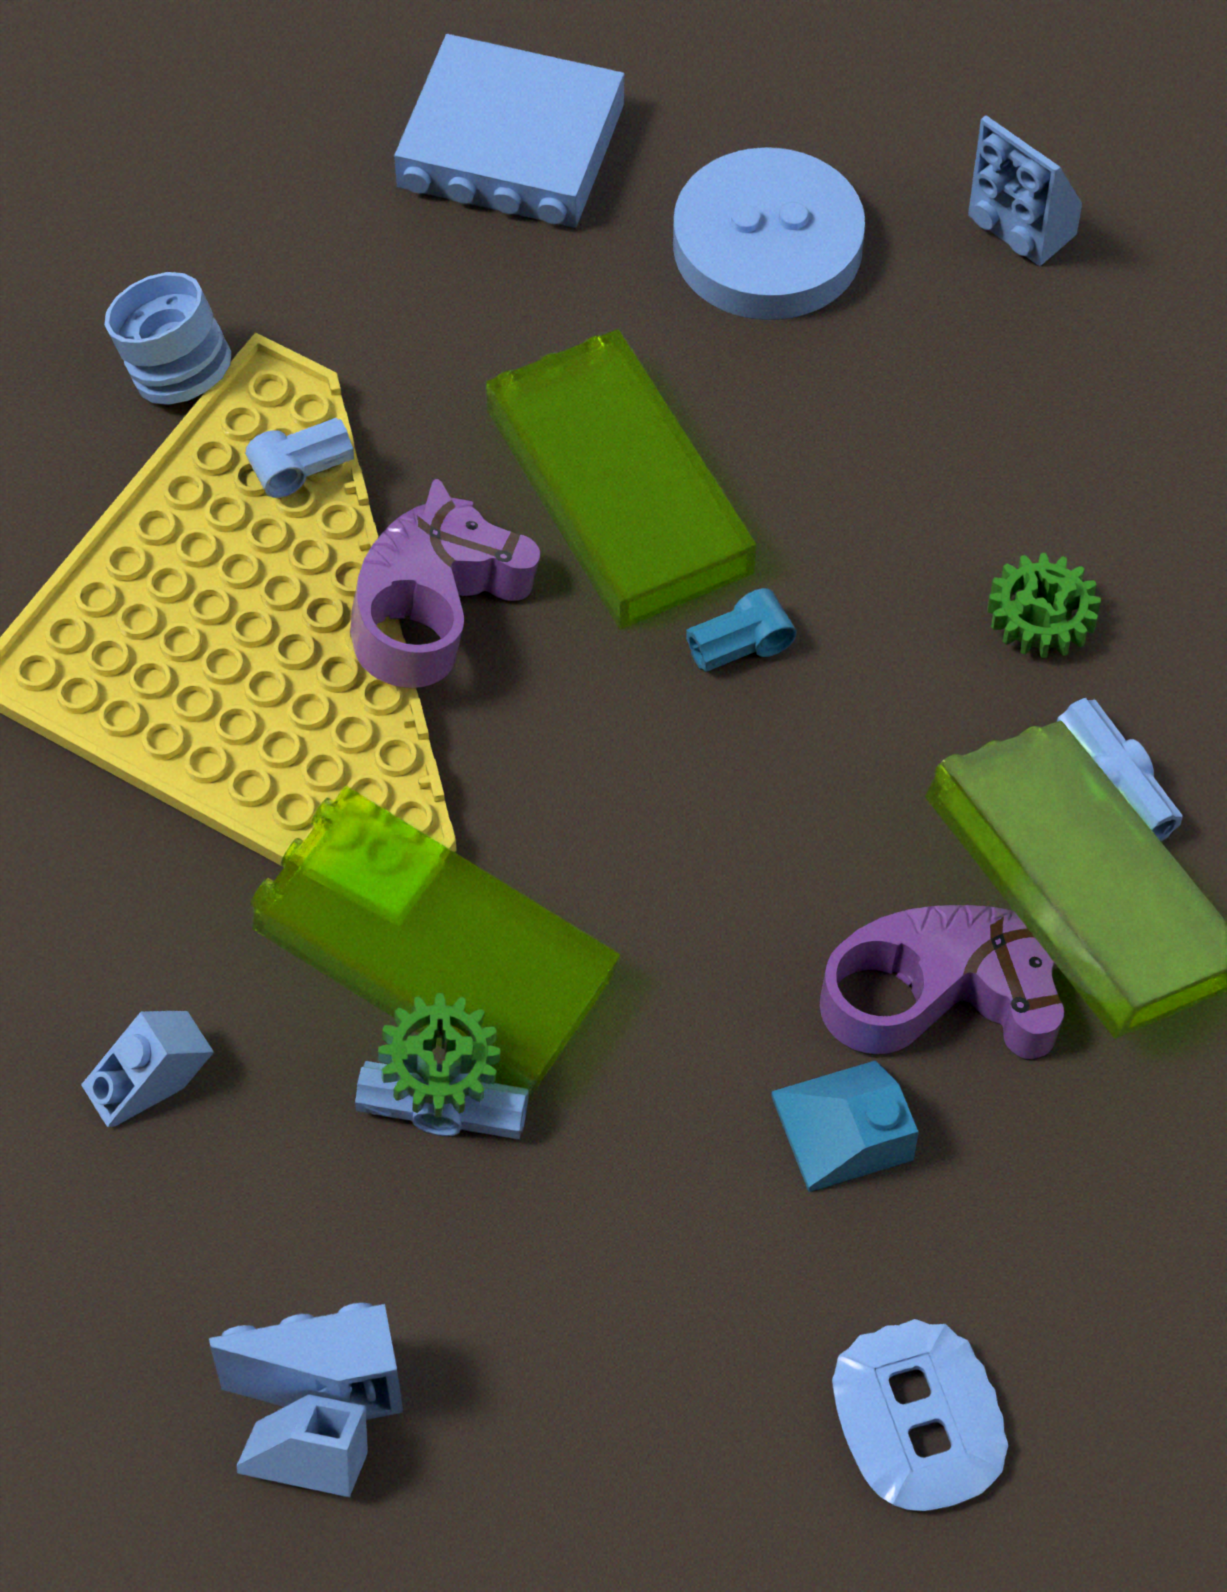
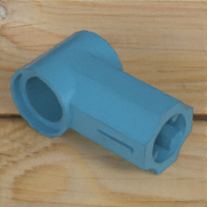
(753, 626)

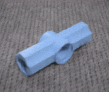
(1124, 764)
(499, 1113)

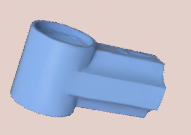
(286, 461)

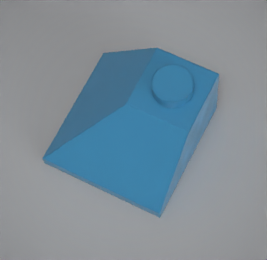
(846, 1124)

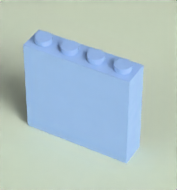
(510, 130)

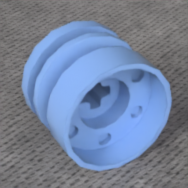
(168, 338)

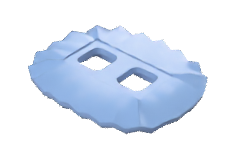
(879, 1425)

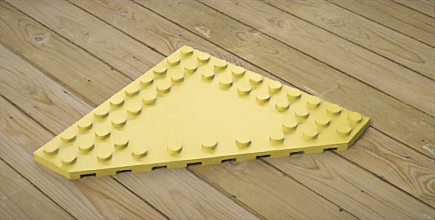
(212, 625)

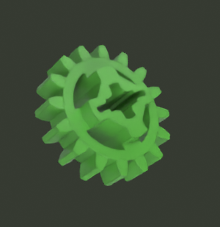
(1043, 605)
(462, 1053)

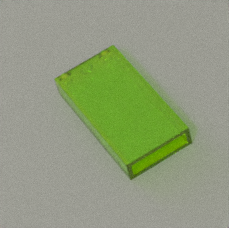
(620, 478)
(1085, 876)
(415, 919)

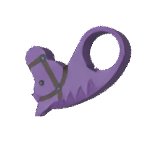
(420, 573)
(948, 958)

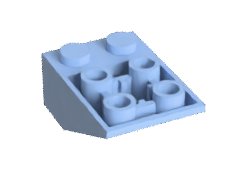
(1021, 195)
(326, 1356)

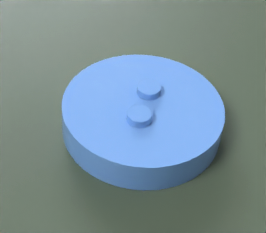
(768, 233)

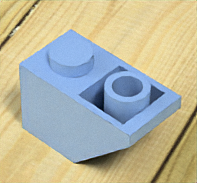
(147, 1065)
(309, 1445)

